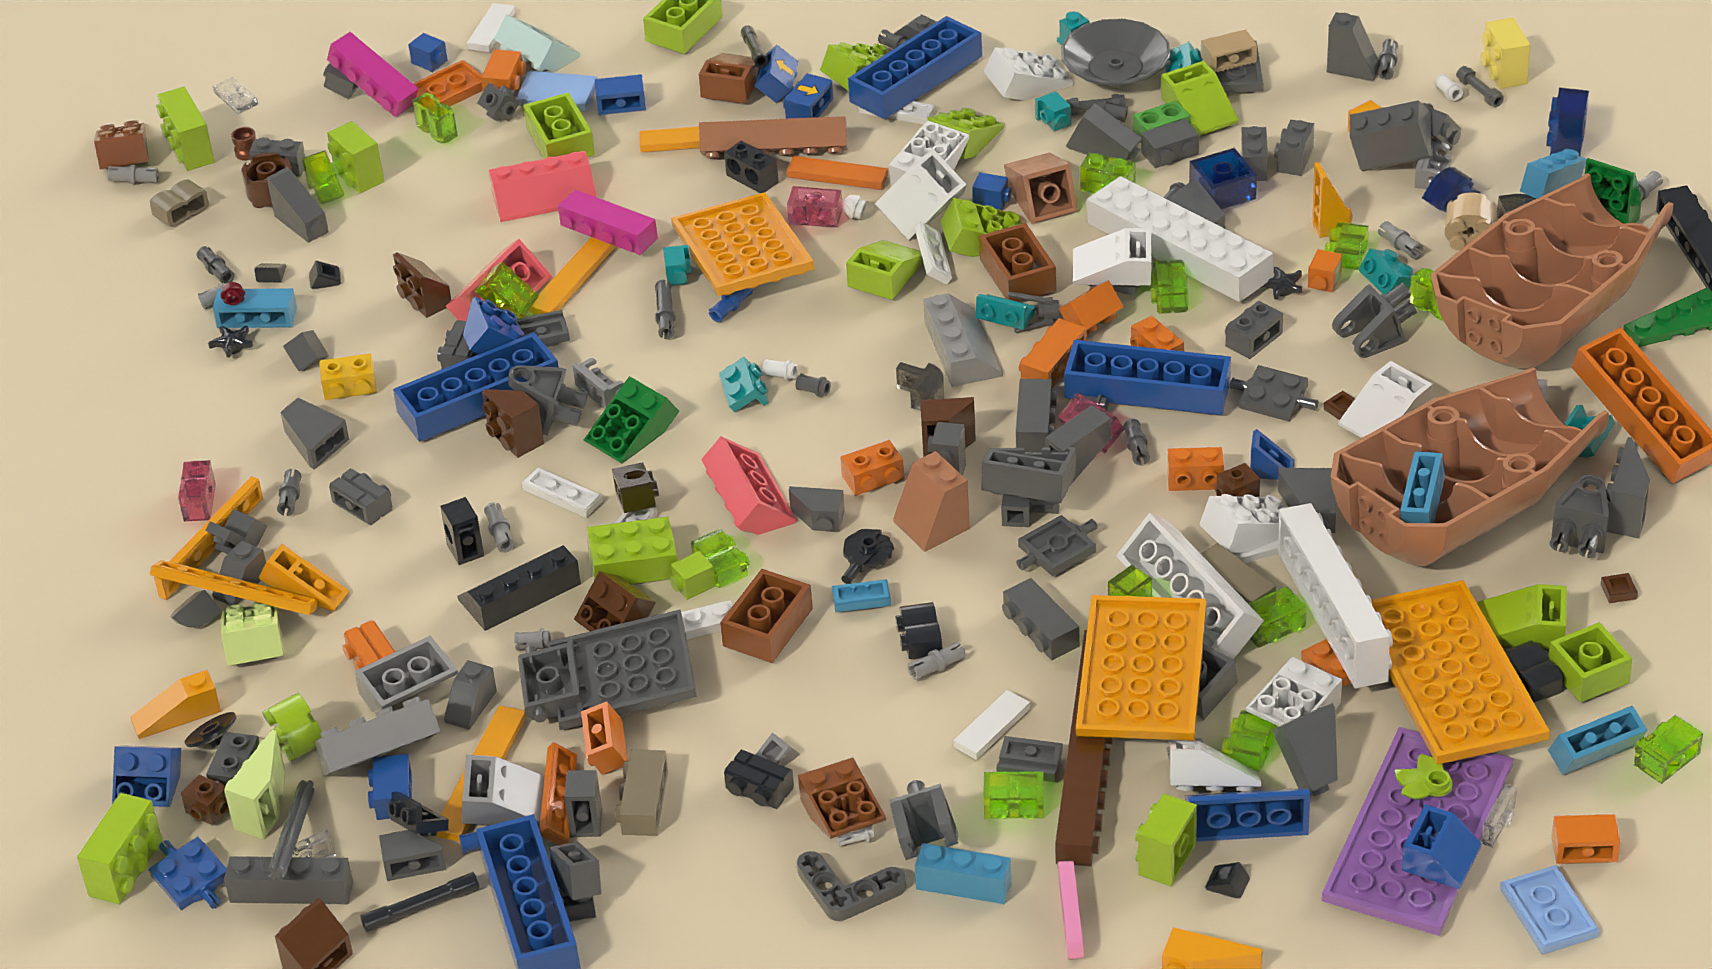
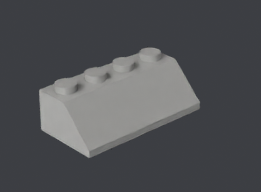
(959, 340)
(377, 736)

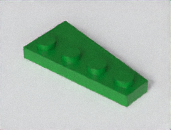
(1676, 318)

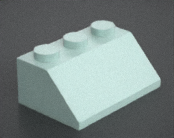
(535, 45)

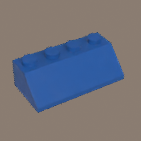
(1251, 814)

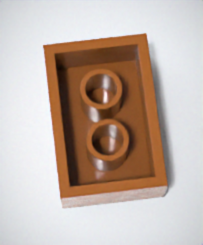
(1017, 262)
(766, 615)

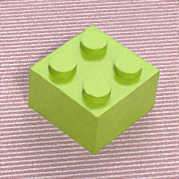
(355, 157)
(1591, 662)
(1166, 839)

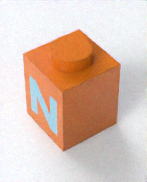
(1324, 270)

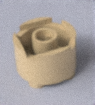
(1468, 218)

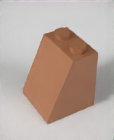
(1042, 186)
(933, 503)

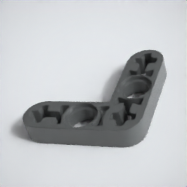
(847, 895)

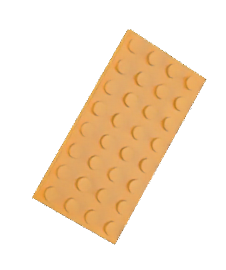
(1456, 675)

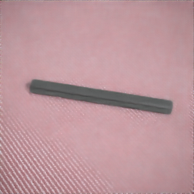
(291, 830)

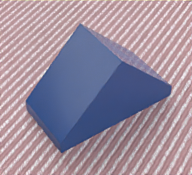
(1267, 457)

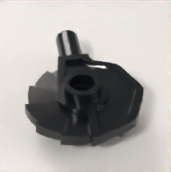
(865, 550)

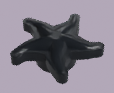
(1283, 283)
(231, 341)

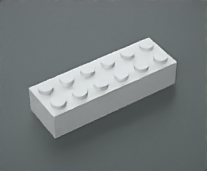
(1184, 573)

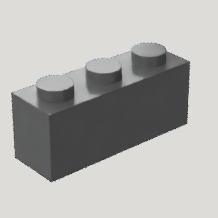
(1035, 413)
(1041, 619)

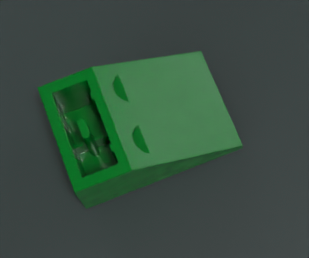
(1616, 190)
(631, 421)

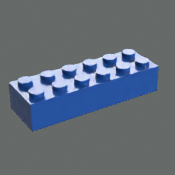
(915, 67)
(1148, 376)
(455, 393)
(527, 895)

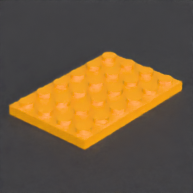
(742, 244)
(1142, 667)

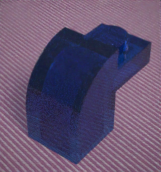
(1447, 186)

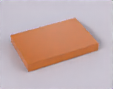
(452, 83)

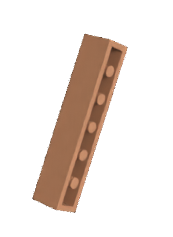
(775, 135)

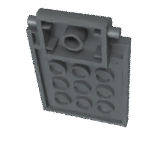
(624, 664)

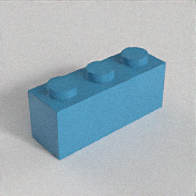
(1552, 172)
(259, 309)
(1423, 488)
(1597, 740)
(963, 873)

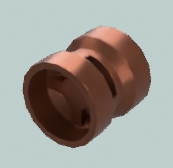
(243, 141)

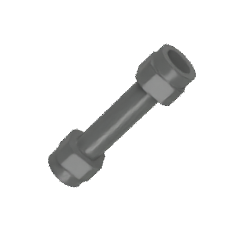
(1492, 96)
(1077, 106)

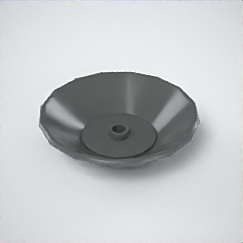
(1115, 52)

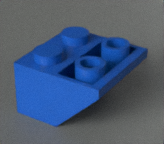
(489, 326)
(147, 773)
(1440, 848)

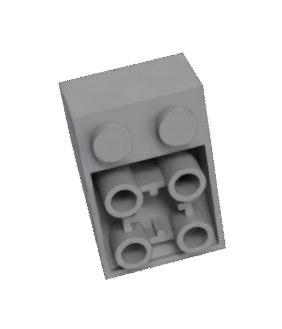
(499, 791)

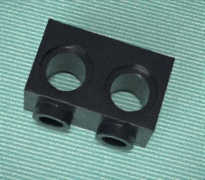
(751, 167)

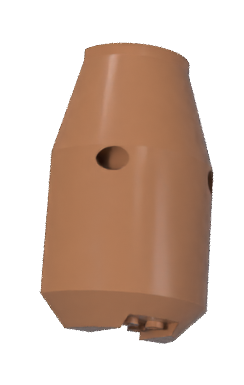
(1541, 275)
(1498, 460)

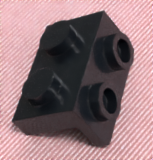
(416, 816)

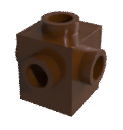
(1238, 482)
(205, 800)

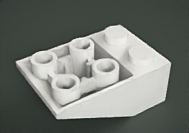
(1025, 73)
(944, 140)
(921, 194)
(1118, 257)
(1385, 398)
(1242, 522)
(1295, 692)
(1201, 765)

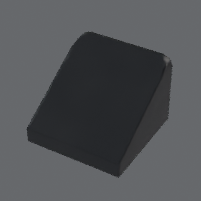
(269, 272)
(324, 275)
(1228, 880)
(579, 910)

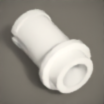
(1451, 89)
(787, 369)
(855, 836)

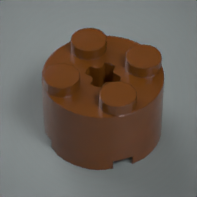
(256, 175)

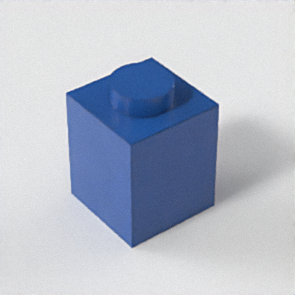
(427, 52)
(991, 190)

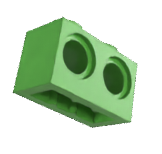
(1159, 117)

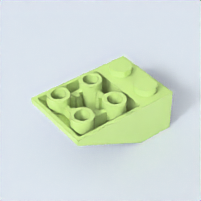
(251, 633)
(257, 790)

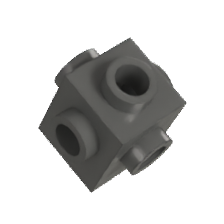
(498, 102)

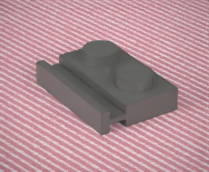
(548, 327)
(1030, 756)

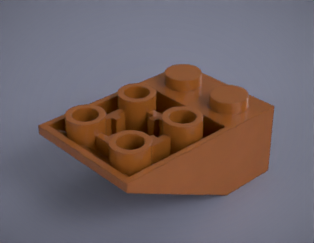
(728, 78)
(121, 144)
(839, 798)

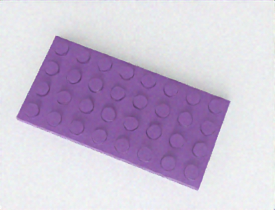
(1370, 864)

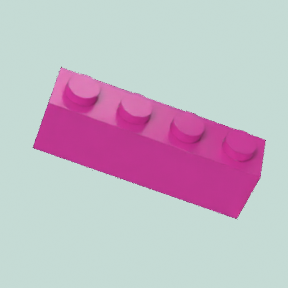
(372, 74)
(607, 222)

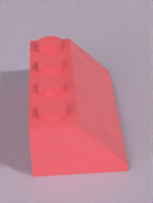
(539, 185)
(516, 257)
(747, 488)

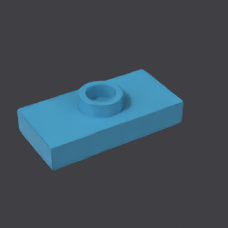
(861, 595)

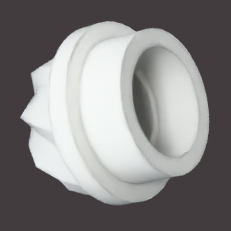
(853, 206)

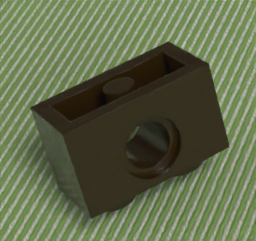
(635, 487)

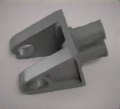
(1375, 319)
(548, 390)
(1581, 517)
(922, 818)

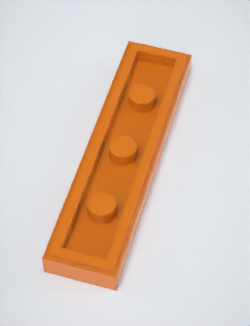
(837, 172)
(554, 816)

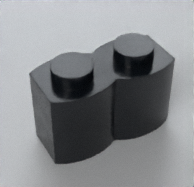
(919, 629)
(1535, 670)

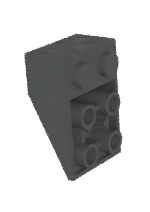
(1627, 493)

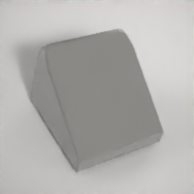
(777, 750)

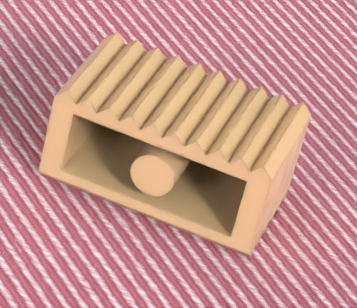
(1229, 50)

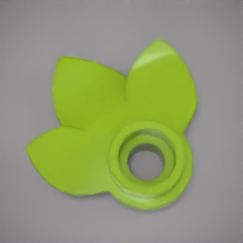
(1425, 780)

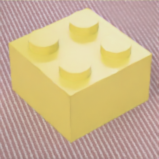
(1505, 53)

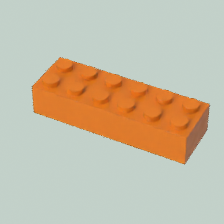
(1645, 404)

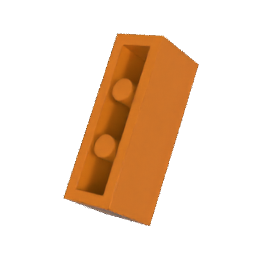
(1051, 353)

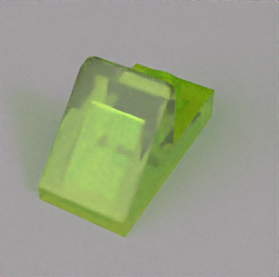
(322, 177)

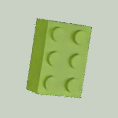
(681, 22)
(558, 126)
(184, 128)
(633, 549)
(119, 848)

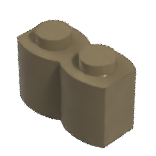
(179, 203)

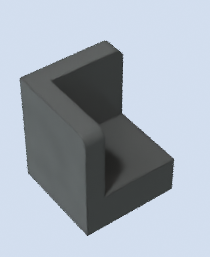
(305, 349)

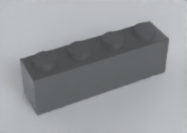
(305, 881)

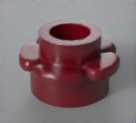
(232, 293)

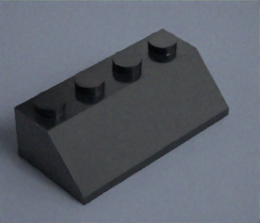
(522, 588)

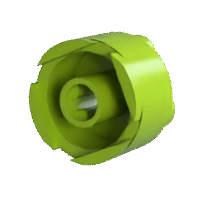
(293, 726)

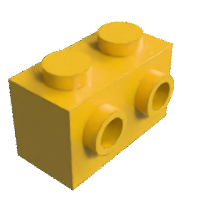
(348, 376)

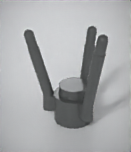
(1045, 309)

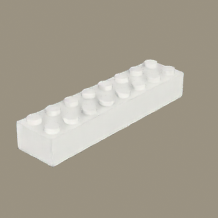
(1207, 250)
(1334, 596)

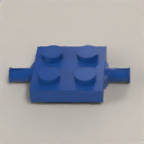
(189, 873)

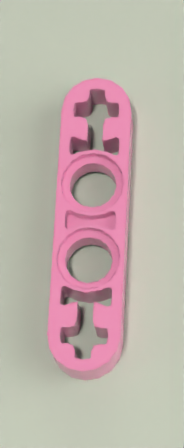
(1070, 910)

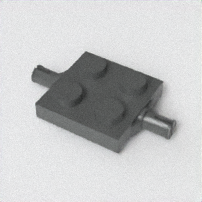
(1273, 393)
(1057, 545)

